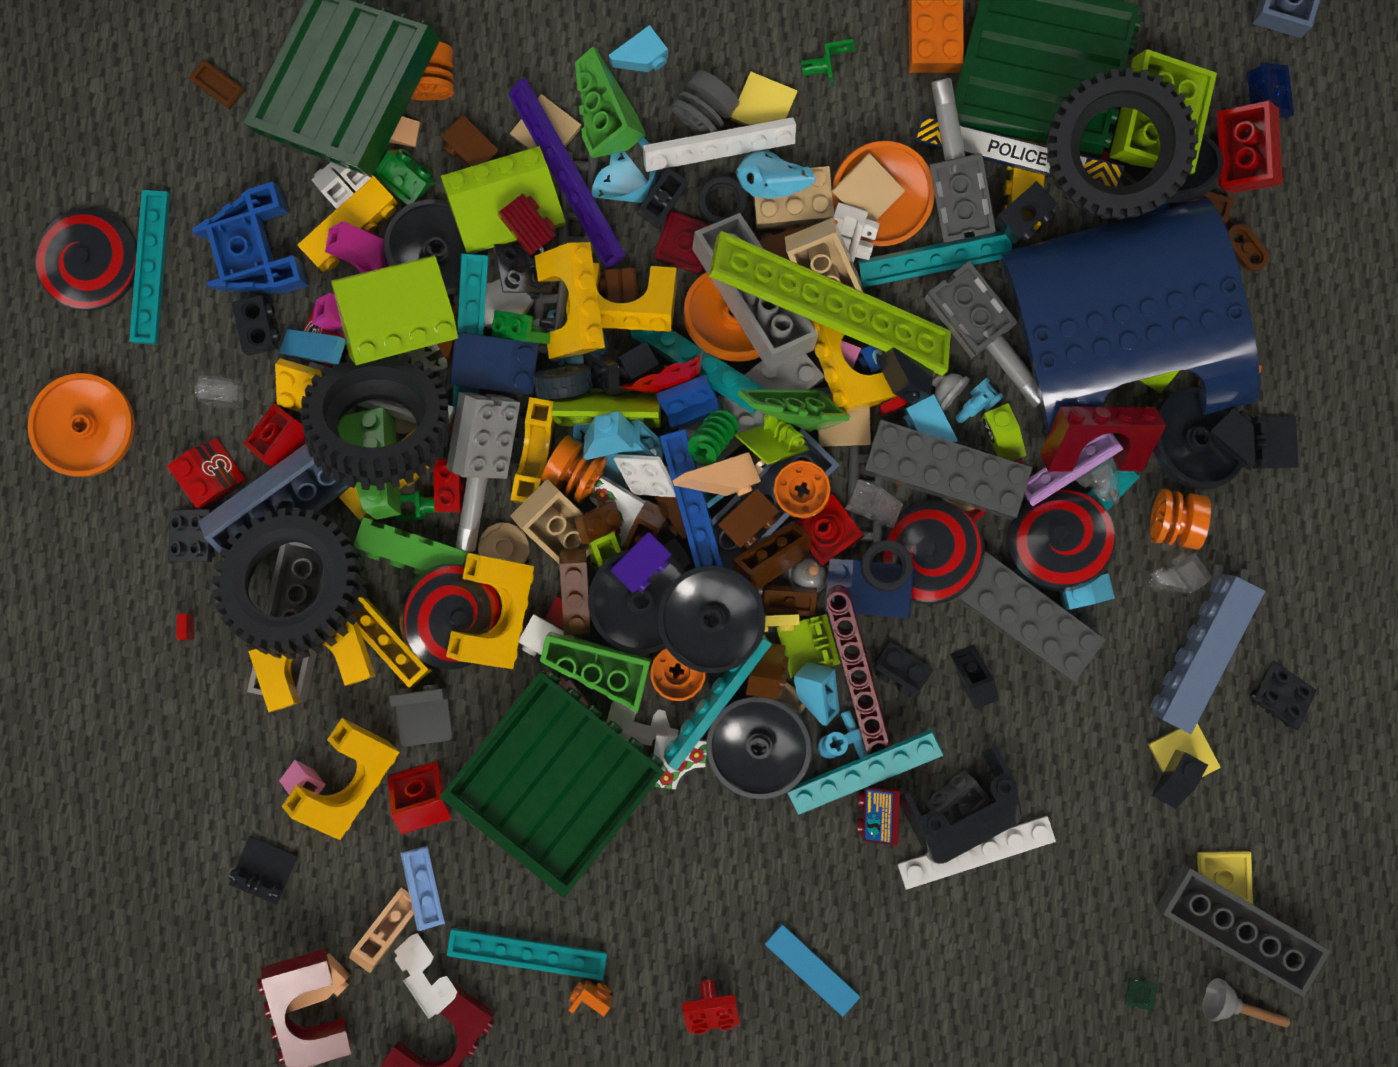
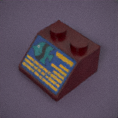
(879, 815)

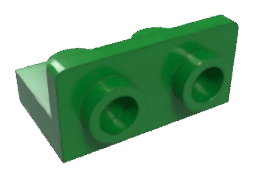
(404, 176)
(517, 327)

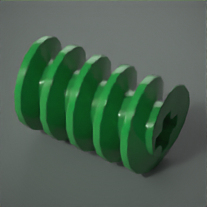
(712, 437)

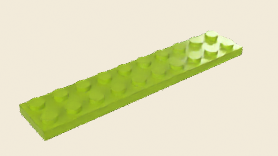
(828, 302)

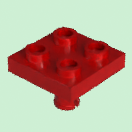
(830, 531)
(710, 1011)

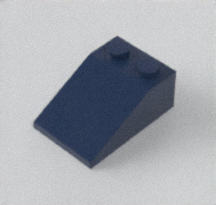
(493, 363)
(865, 598)

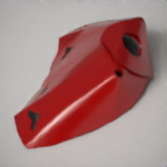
(668, 378)

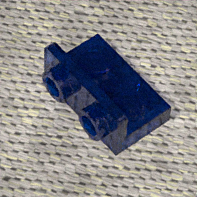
(1272, 84)

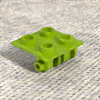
(773, 440)
(809, 643)

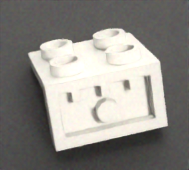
(645, 475)

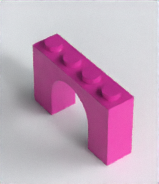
(359, 249)

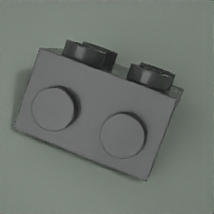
(423, 715)

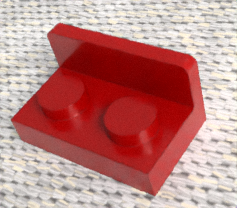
(448, 489)

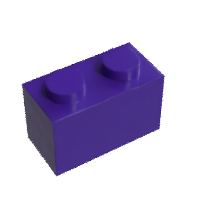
(640, 563)

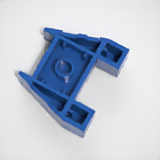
(243, 246)

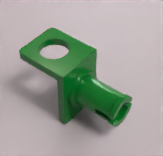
(824, 64)
(423, 506)

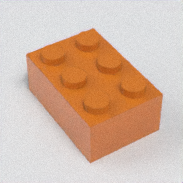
(935, 36)

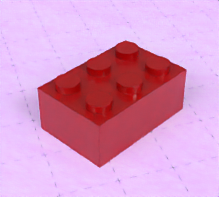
(1250, 147)

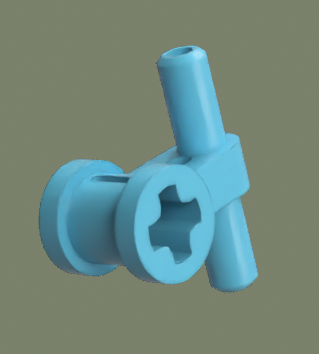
(983, 397)
(842, 741)

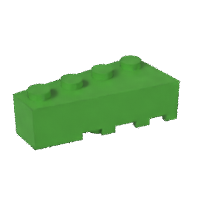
(404, 547)

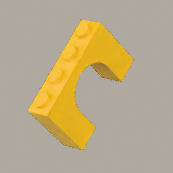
(650, 312)
(583, 328)
(849, 388)
(499, 644)
(276, 677)
(336, 812)

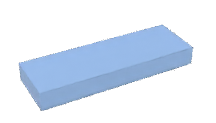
(422, 888)

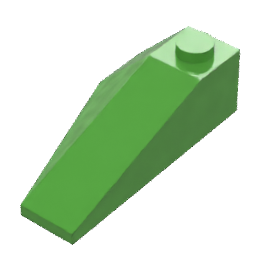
(607, 114)
(802, 408)

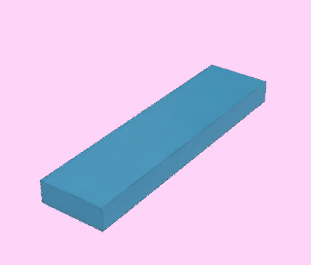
(312, 346)
(812, 970)

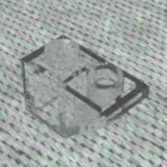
(220, 392)
(1103, 480)
(874, 503)
(1182, 577)

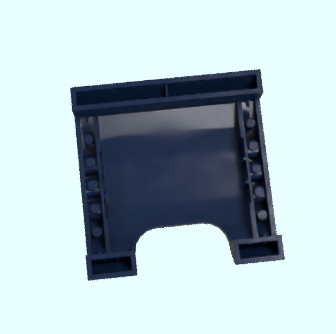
(1134, 306)

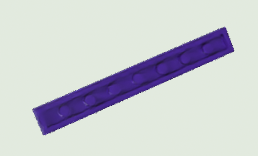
(566, 174)

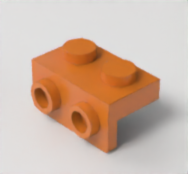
(594, 995)

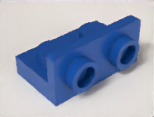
(688, 402)

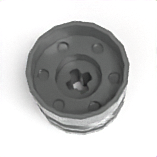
(705, 103)

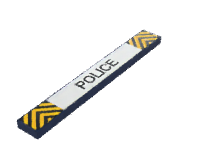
(1014, 152)

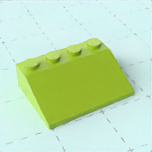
(1135, 134)
(486, 188)
(394, 310)
(587, 406)

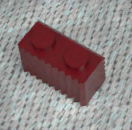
(527, 224)

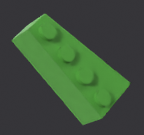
(373, 429)
(599, 667)

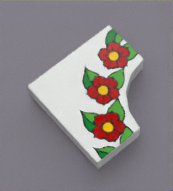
(626, 502)
(695, 759)

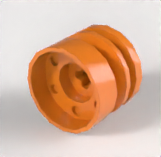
(436, 79)
(570, 467)
(795, 475)
(1180, 519)
(673, 687)

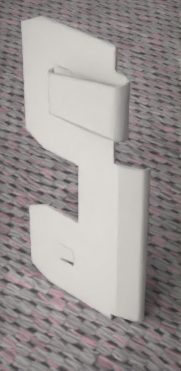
(643, 733)
(415, 958)

